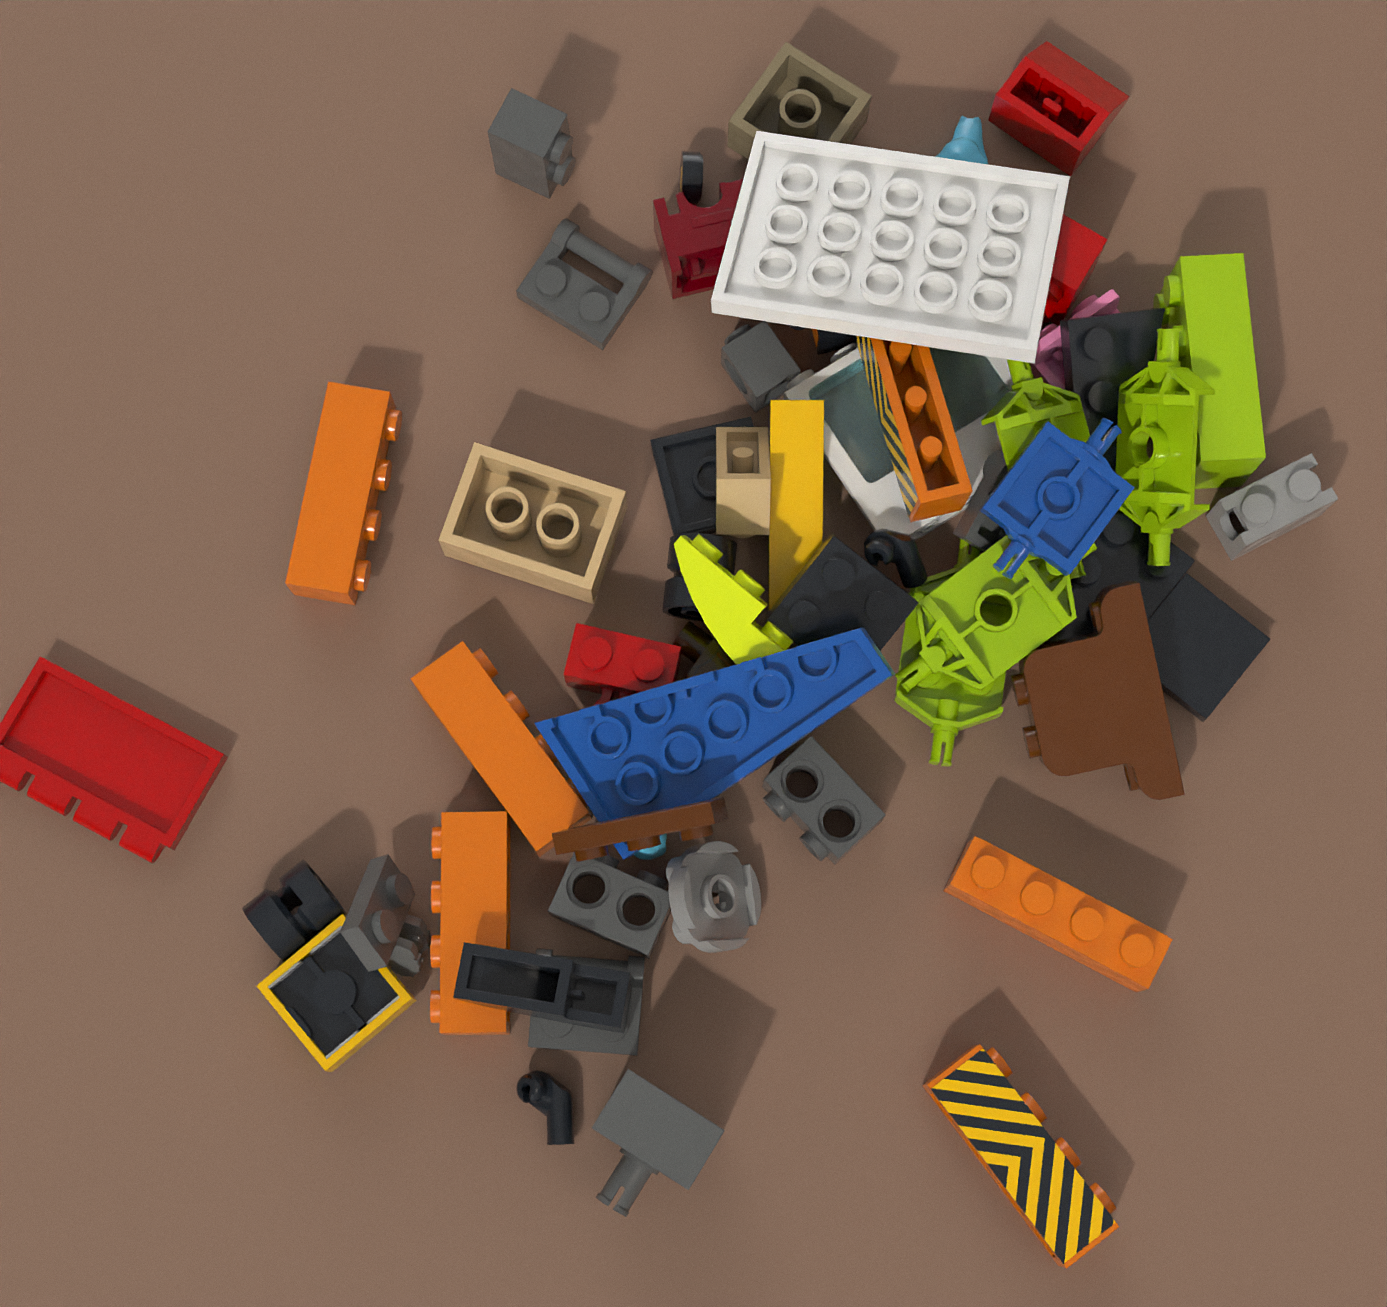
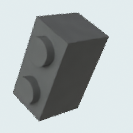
(531, 144)

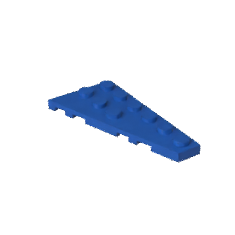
(709, 729)

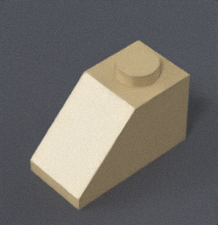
(742, 481)

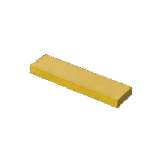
(795, 489)

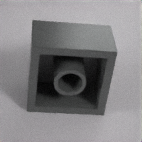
(654, 1137)

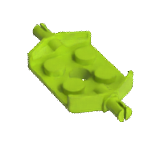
(1162, 405)
(1025, 411)
(967, 647)
(939, 699)

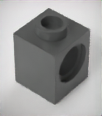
(758, 364)

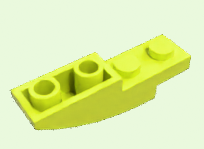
(727, 602)

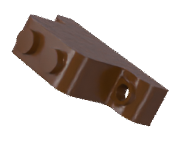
(1101, 699)

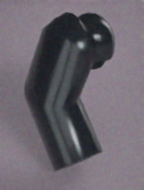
(898, 549)
(553, 1101)

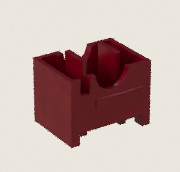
(694, 239)

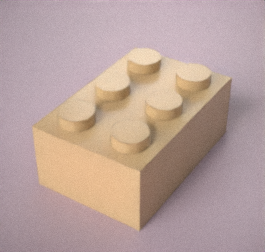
(533, 523)

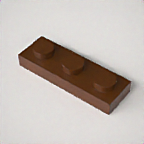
(641, 830)

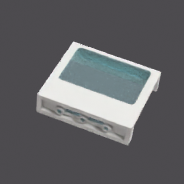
(856, 439)

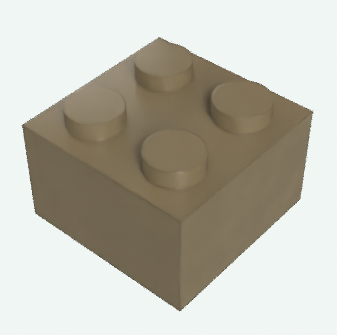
(799, 100)

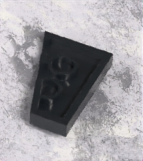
(1102, 355)

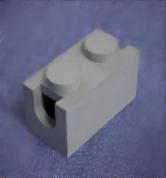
(1271, 507)

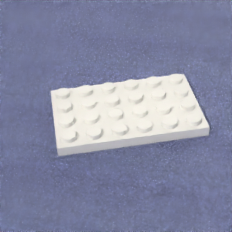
(892, 246)

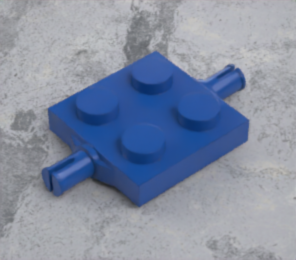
(1057, 498)

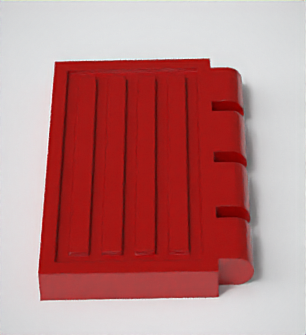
(107, 756)

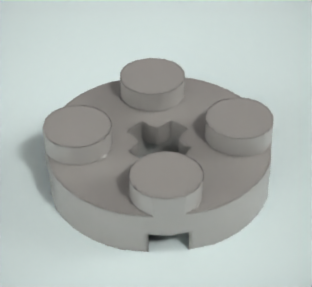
(691, 882)

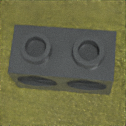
(833, 793)
(606, 915)

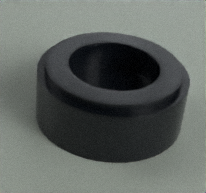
(691, 176)

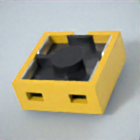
(333, 997)

